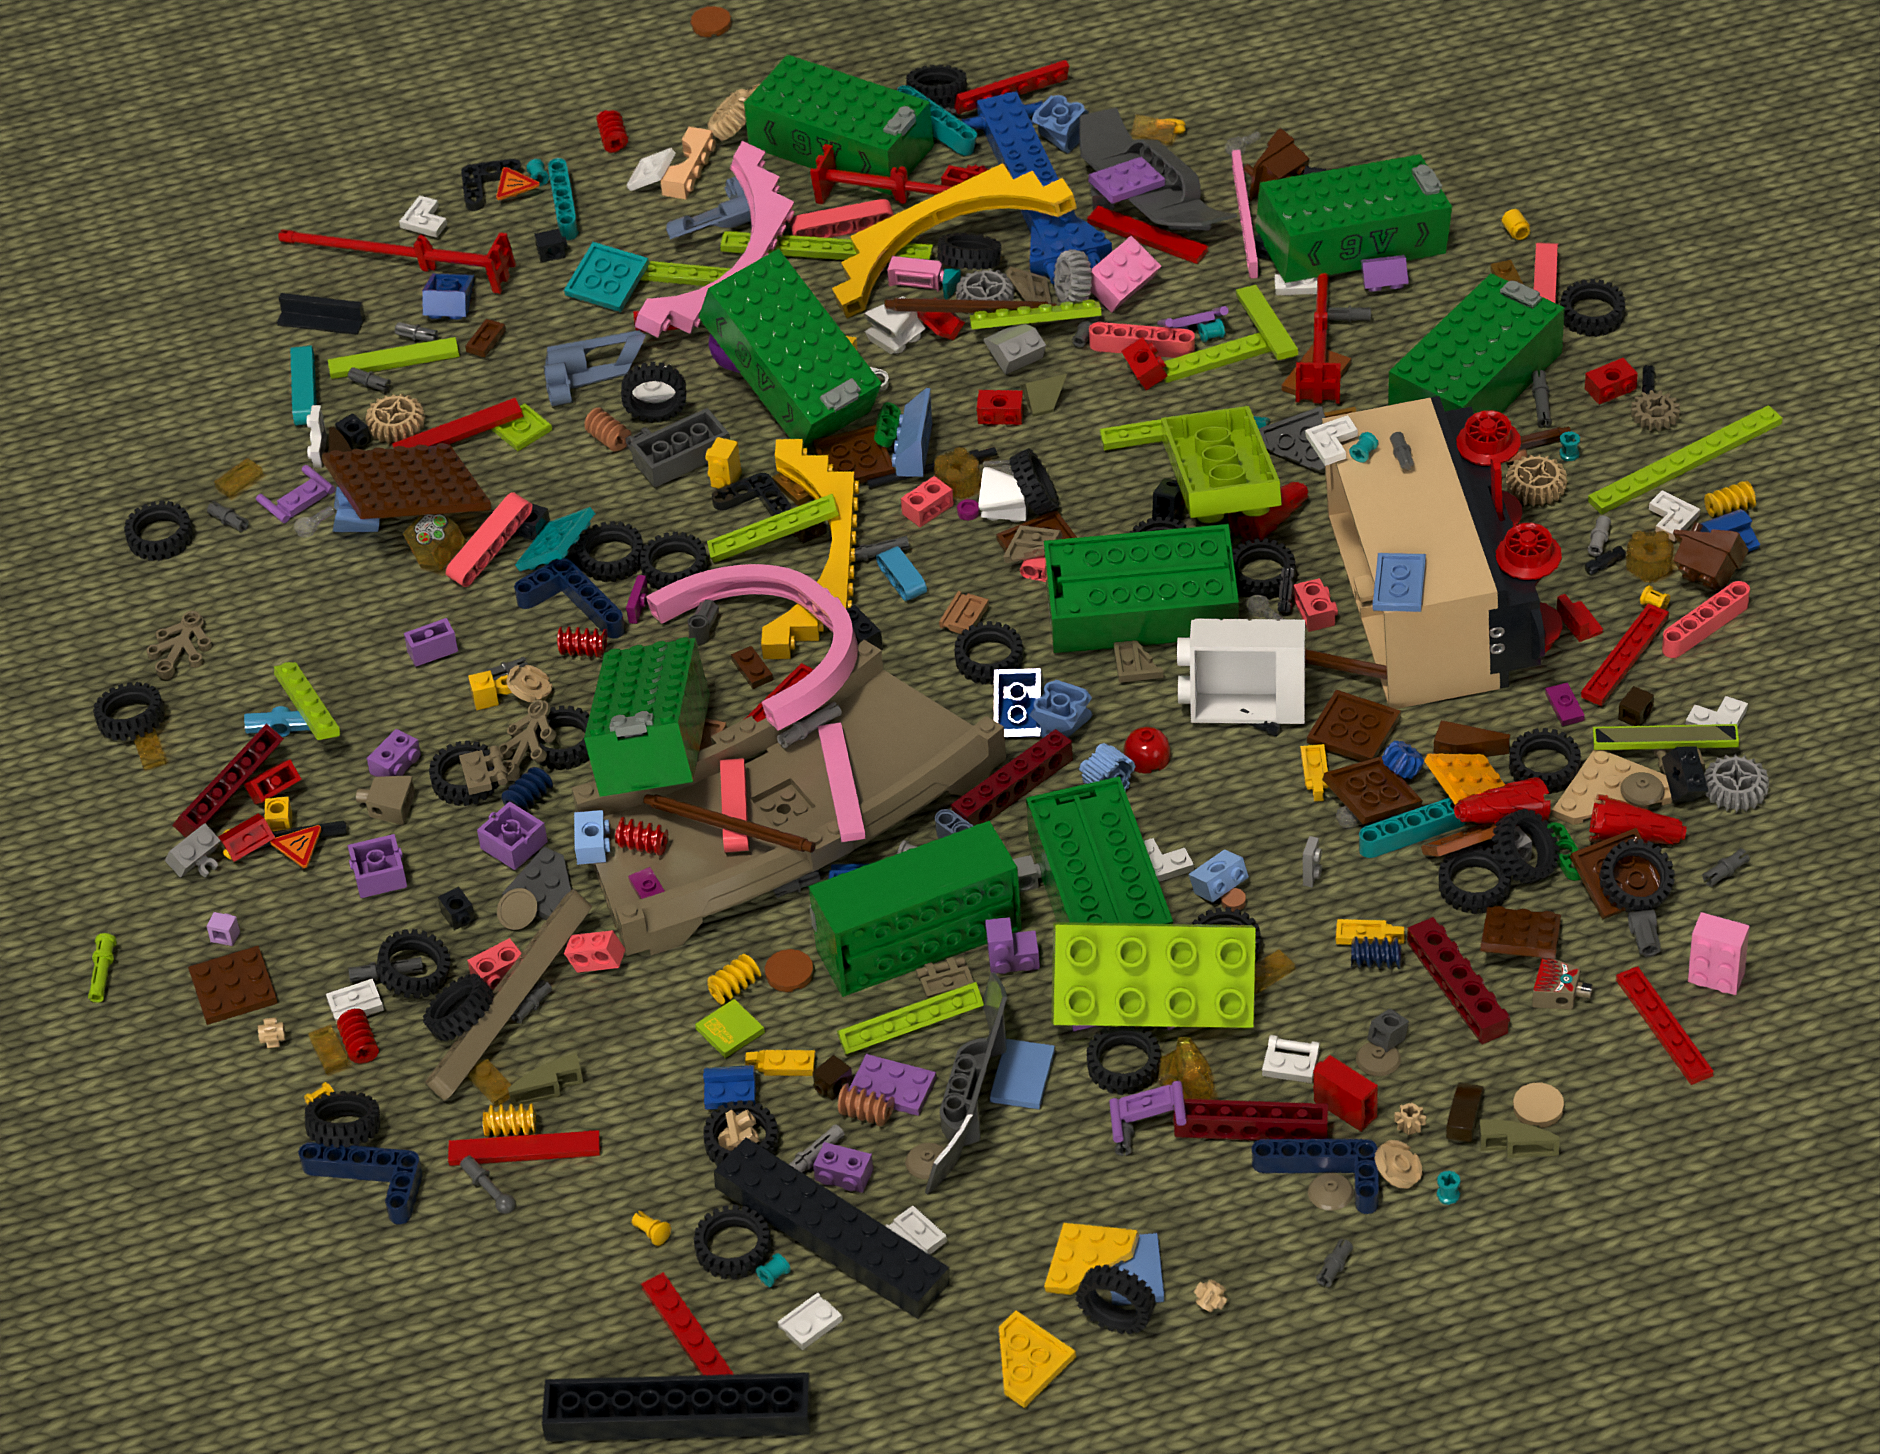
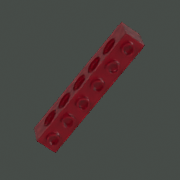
(1015, 779)
(228, 781)
(1458, 980)
(1252, 1120)

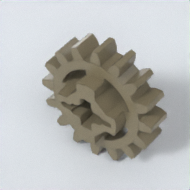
(1655, 410)

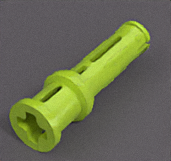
(102, 959)

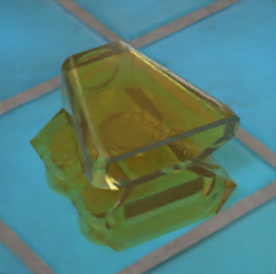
(1189, 1067)

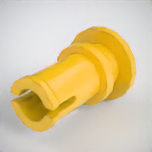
(654, 1229)

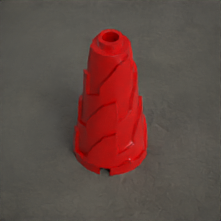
(1259, 527)
(1501, 801)
(1617, 817)

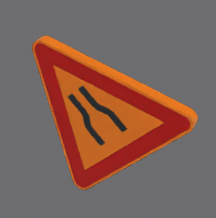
(514, 183)
(298, 845)

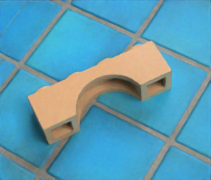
(681, 178)

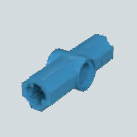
(279, 719)

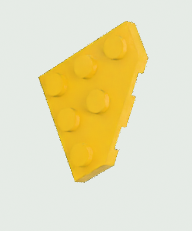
(1083, 1248)
(1030, 1358)

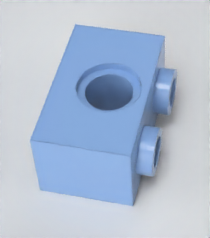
(590, 837)
(1218, 875)

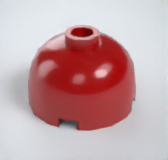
(1147, 749)

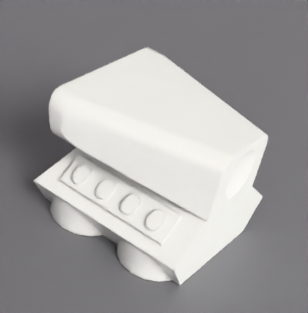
(893, 328)
(1001, 497)

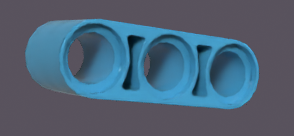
(901, 573)

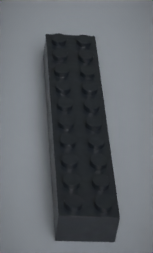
(832, 1227)
(676, 1407)

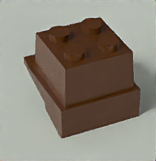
(1279, 161)
(1709, 556)

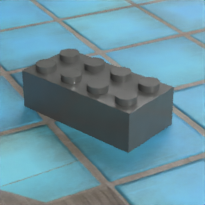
(677, 447)

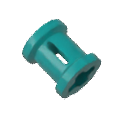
(536, 170)
(1211, 330)
(1569, 446)
(1361, 450)
(1448, 1187)
(773, 1269)

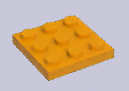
(1463, 774)

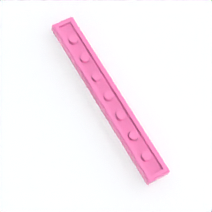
(1244, 212)
(841, 782)

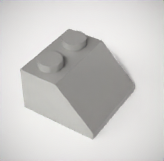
(1016, 347)

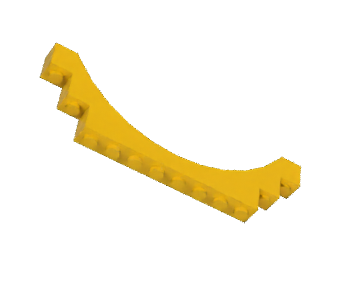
(982, 192)
(819, 480)

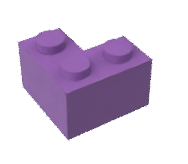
(1010, 950)

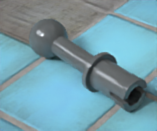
(504, 1202)

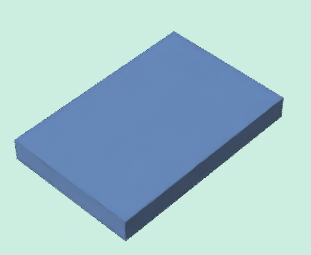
(1399, 582)
(1022, 1074)
(1145, 1265)

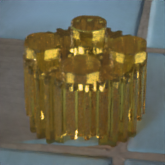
(958, 471)
(1649, 555)

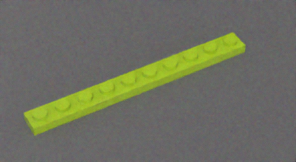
(816, 247)
(1684, 459)

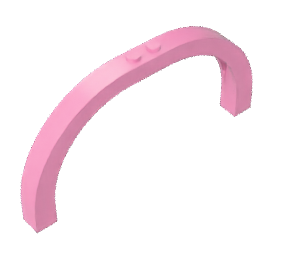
(783, 582)

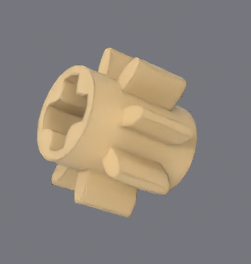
(271, 1032)
(1410, 1118)
(1210, 1295)

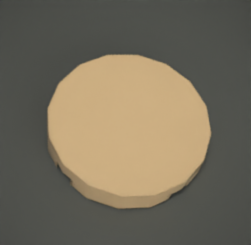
(529, 683)
(1538, 1104)
(1398, 1164)

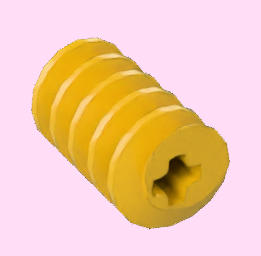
(1730, 498)
(732, 977)
(509, 1120)

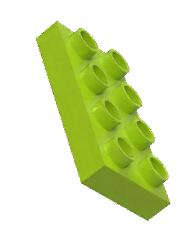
(1221, 463)
(1153, 975)

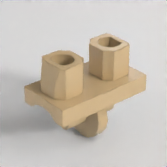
(738, 1129)

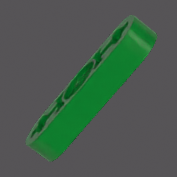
(887, 424)
(1565, 841)

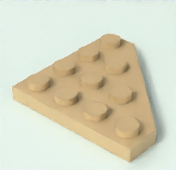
(1601, 775)

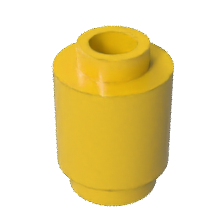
(1516, 224)

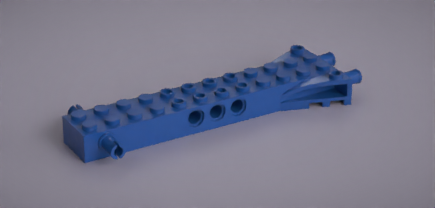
(1020, 150)

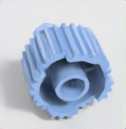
(1106, 764)

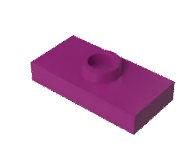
(637, 599)
(1564, 704)
(645, 883)

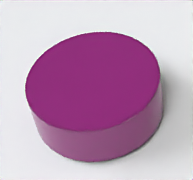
(968, 509)

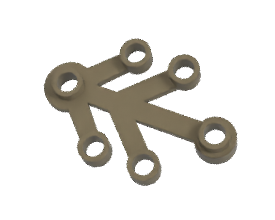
(190, 622)
(537, 715)

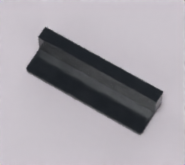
(320, 314)

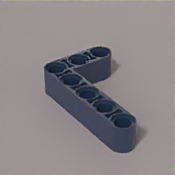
(567, 578)
(1323, 1156)
(395, 1166)

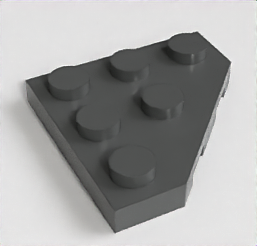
(1289, 439)
(545, 879)

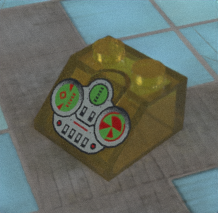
(434, 540)

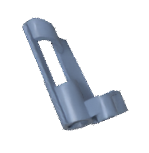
(732, 213)
(567, 366)

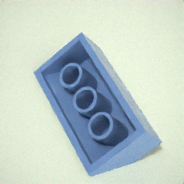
(913, 436)

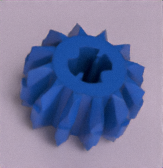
(1403, 759)

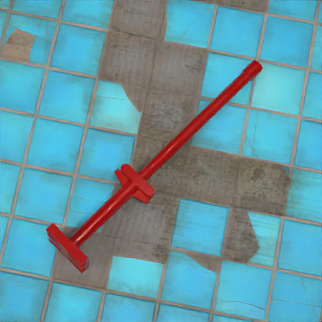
(826, 175)
(496, 262)
(1317, 377)

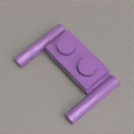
(1183, 322)
(299, 498)
(1146, 1105)

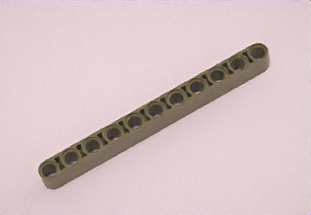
(509, 994)

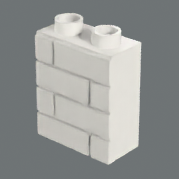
(1244, 667)

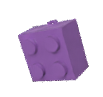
(512, 835)
(377, 866)

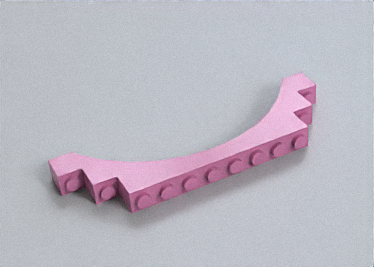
(768, 219)

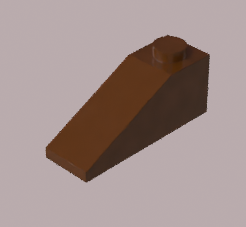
(1464, 739)

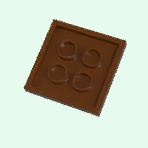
(856, 453)
(1354, 726)
(1372, 790)
(1631, 873)
(1521, 932)
(232, 985)

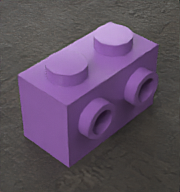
(1384, 272)
(430, 642)
(394, 755)
(843, 1167)

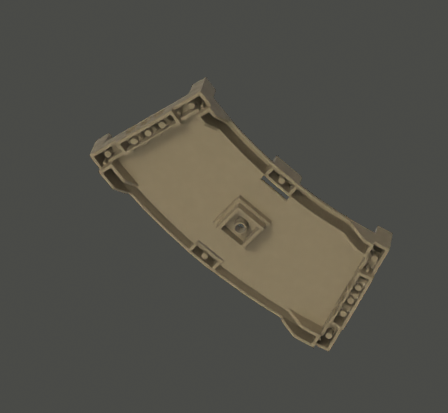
(900, 758)

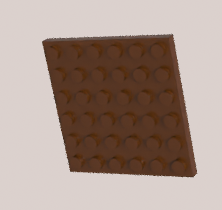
(405, 481)

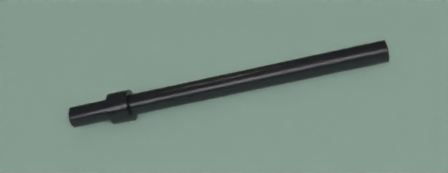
(929, 468)

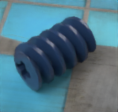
(528, 788)
(1376, 952)

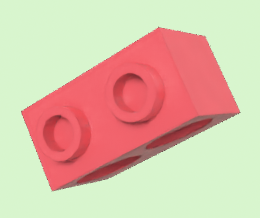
(927, 501)
(1315, 604)
(594, 951)
(494, 962)

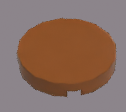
(711, 21)
(789, 970)

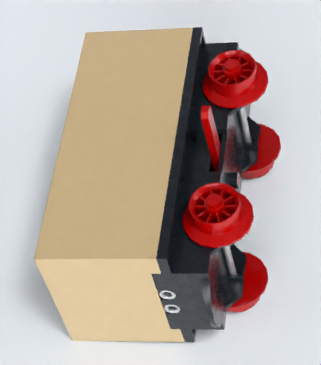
(1480, 563)

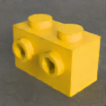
(723, 462)

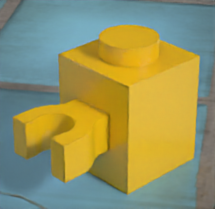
(485, 689)

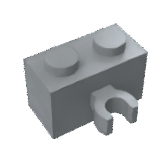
(194, 851)

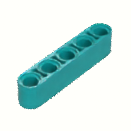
(946, 126)
(563, 198)
(302, 382)
(1408, 828)

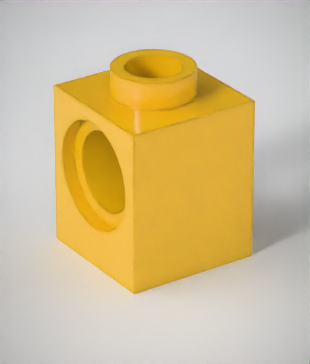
(278, 813)

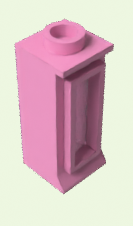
(915, 272)

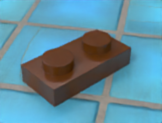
(485, 338)
(752, 667)

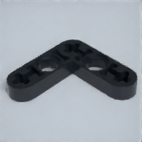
(481, 176)
(762, 485)

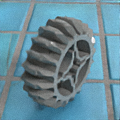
(1072, 277)
(985, 286)
(1736, 783)

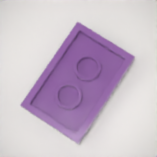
(1126, 180)
(894, 1079)

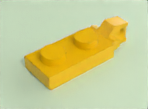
(1314, 767)
(1348, 928)
(782, 1062)

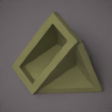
(1043, 394)

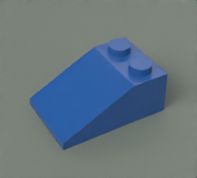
(447, 295)
(1014, 700)

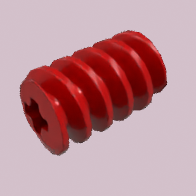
(612, 130)
(582, 643)
(641, 838)
(357, 1036)

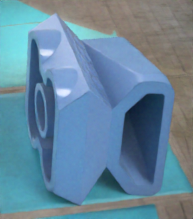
(1060, 122)
(347, 519)
(1061, 708)

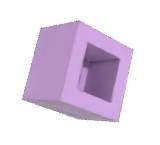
(223, 929)

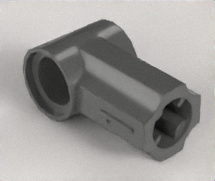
(702, 621)
(1644, 927)

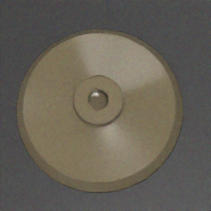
(1642, 788)
(517, 908)
(1376, 1061)
(921, 1159)
(1330, 1191)

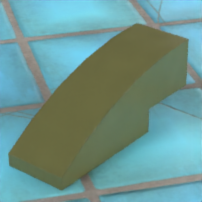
(546, 1081)
(1517, 1139)

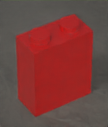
(1345, 1092)

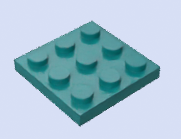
(606, 276)
(555, 539)

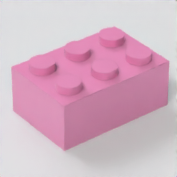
(1122, 274)
(1718, 953)

